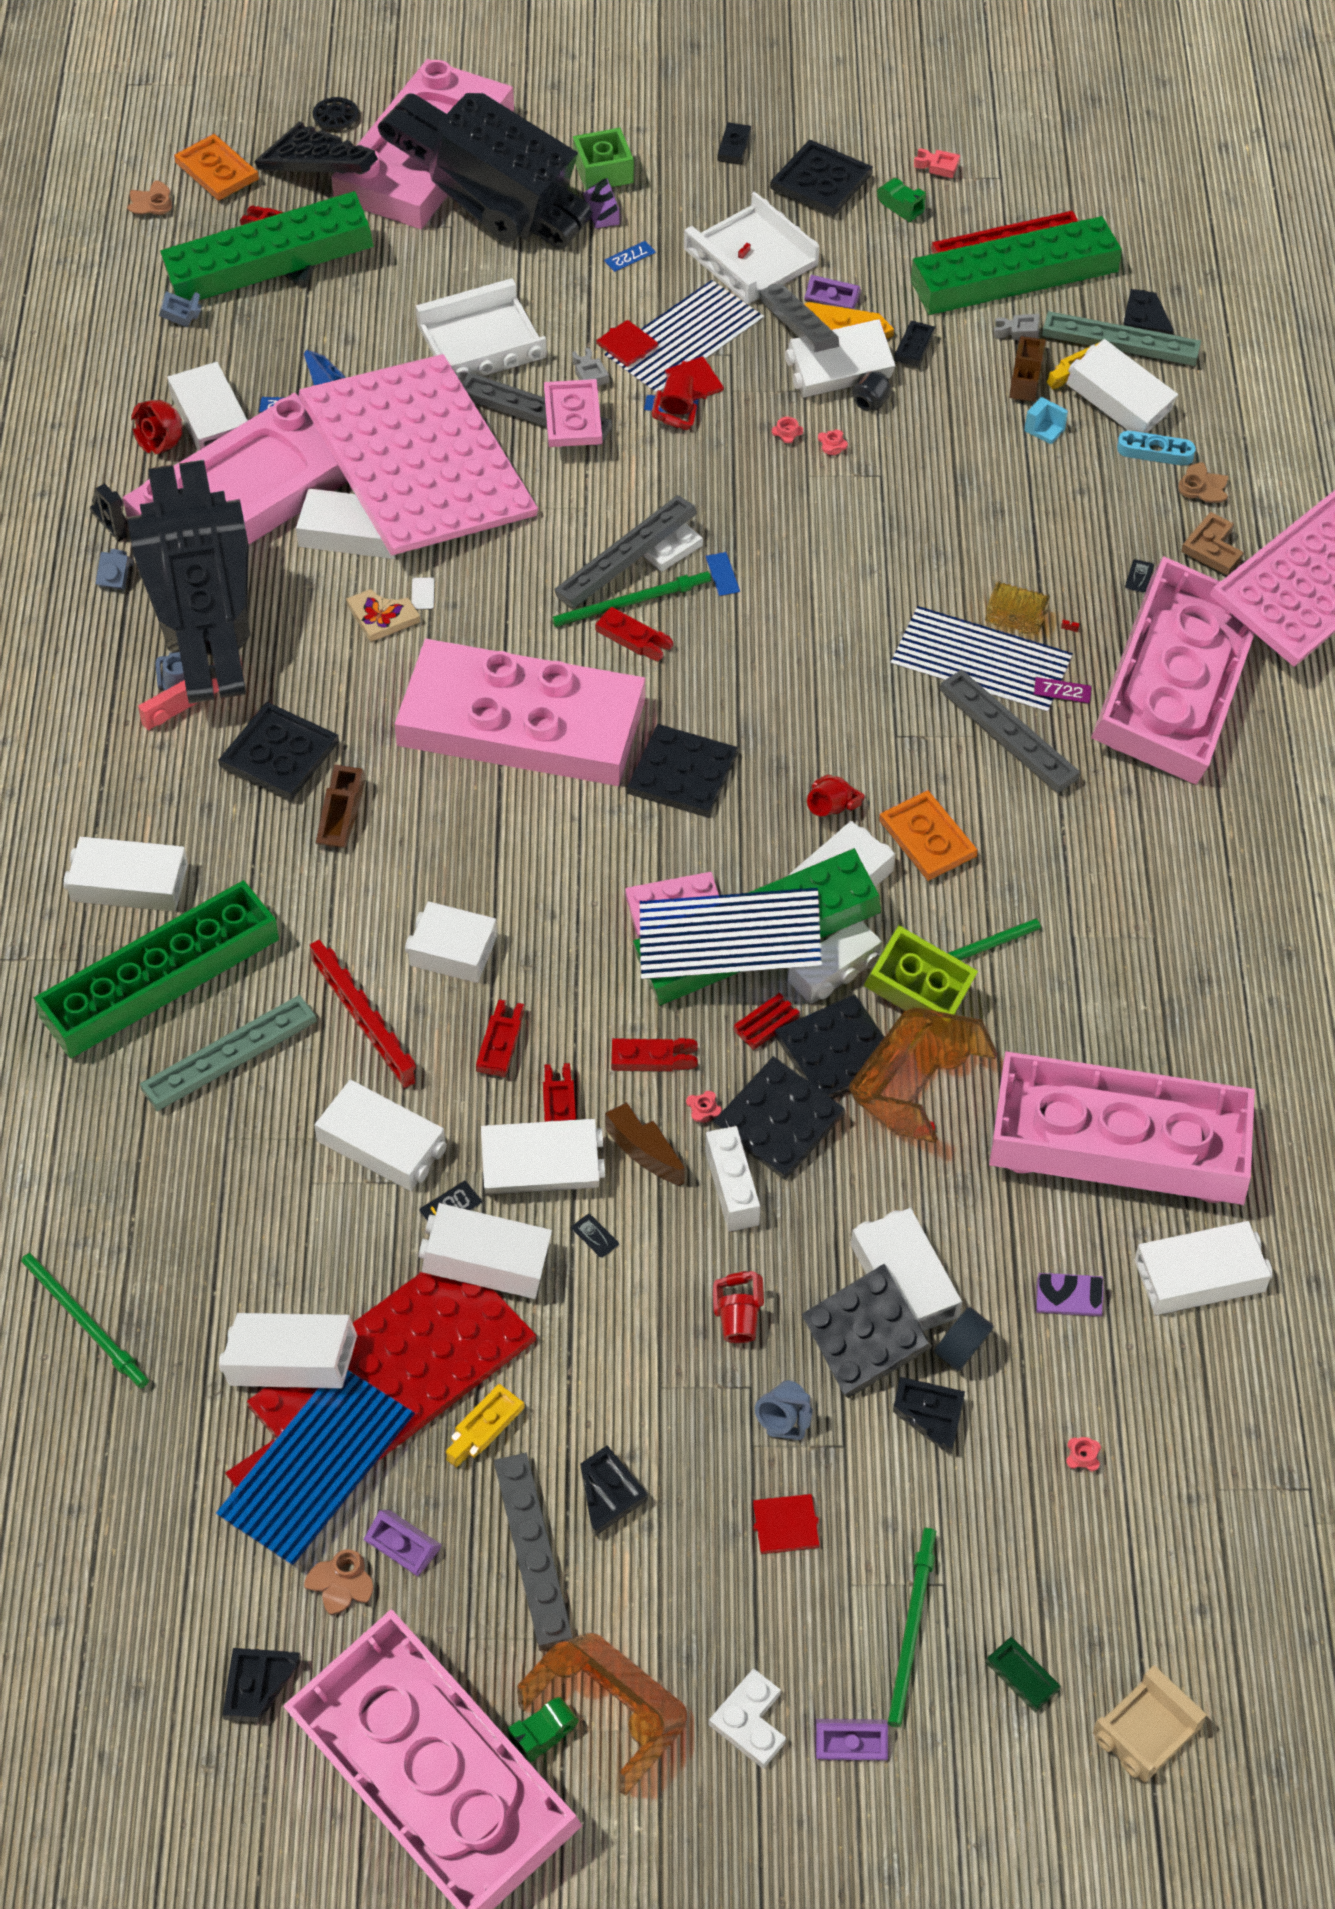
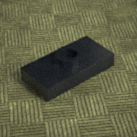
(734, 143)
(914, 343)

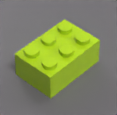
(919, 975)

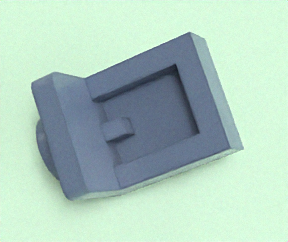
(179, 309)
(113, 569)

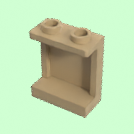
(1149, 1725)

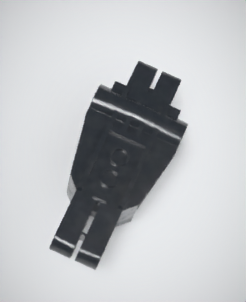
(493, 165)
(196, 575)

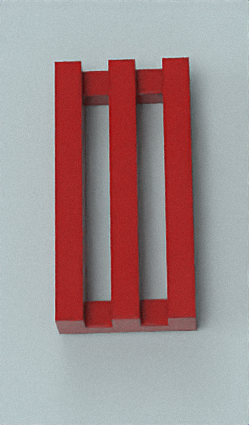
(755, 1017)

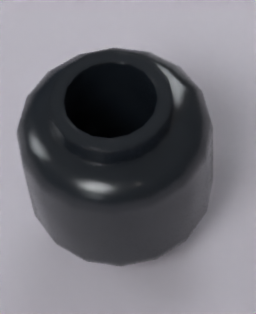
(871, 391)

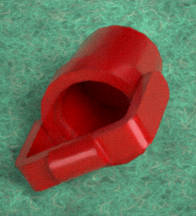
(675, 399)
(833, 796)
(738, 1311)

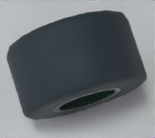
(963, 1338)

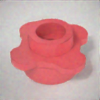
(787, 429)
(832, 442)
(703, 1114)
(1086, 1445)

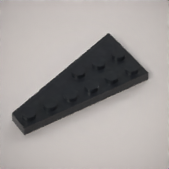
(315, 151)

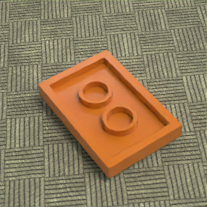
(216, 167)
(928, 835)

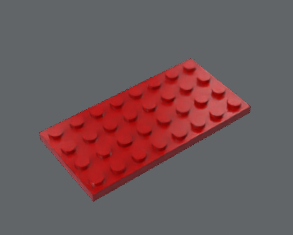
(421, 1349)

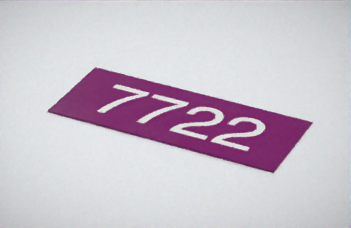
(1062, 690)

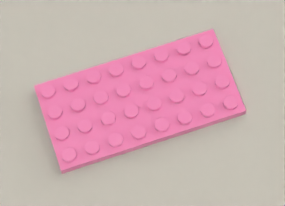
(1289, 586)

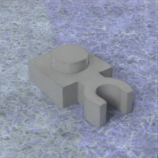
(1021, 325)
(589, 369)

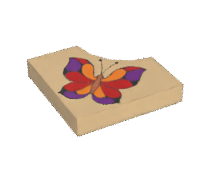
(381, 615)

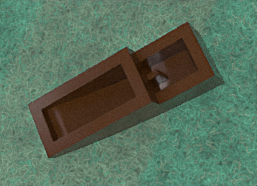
(1027, 368)
(340, 806)
(644, 1144)

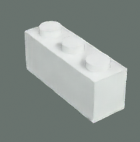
(841, 958)
(732, 1179)

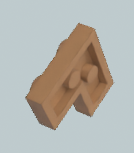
(1208, 544)

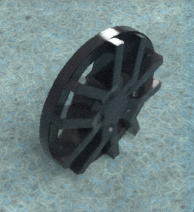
(335, 114)

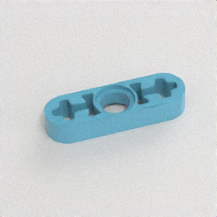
(1165, 442)

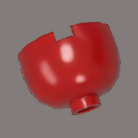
(156, 426)

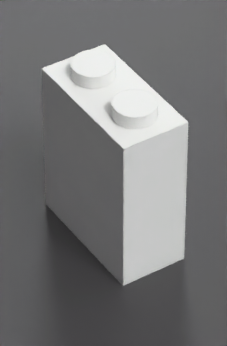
(451, 941)

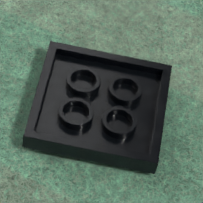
(821, 177)
(278, 750)
(682, 770)
(831, 1044)
(780, 1117)
(866, 1330)

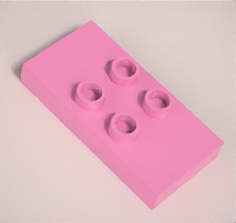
(521, 712)

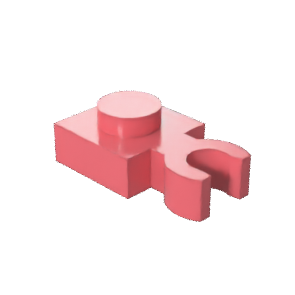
(940, 163)

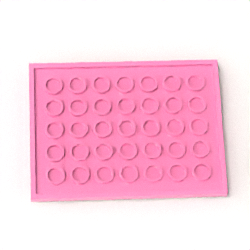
(417, 454)

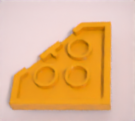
(841, 317)

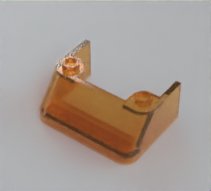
(907, 1060)
(656, 1713)

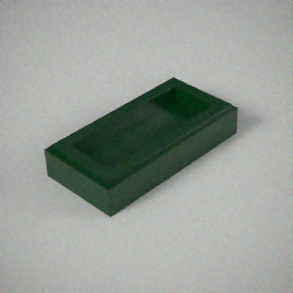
(1023, 1674)

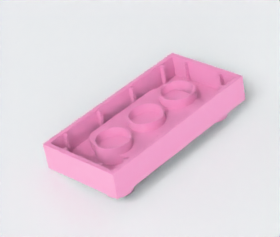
(396, 182)
(264, 465)
(1175, 675)
(1124, 1128)
(432, 1766)

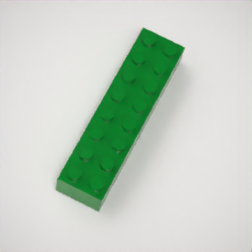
(268, 247)
(1015, 265)
(844, 899)
(156, 969)

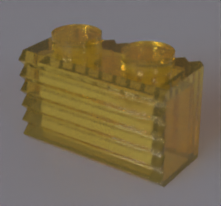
(1017, 608)

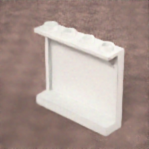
(776, 252)
(481, 330)

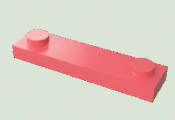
(167, 704)

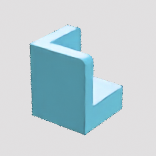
(1046, 420)

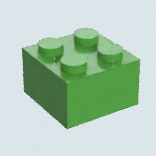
(603, 156)

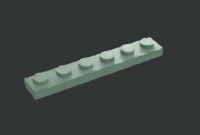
(1123, 337)
(227, 1052)

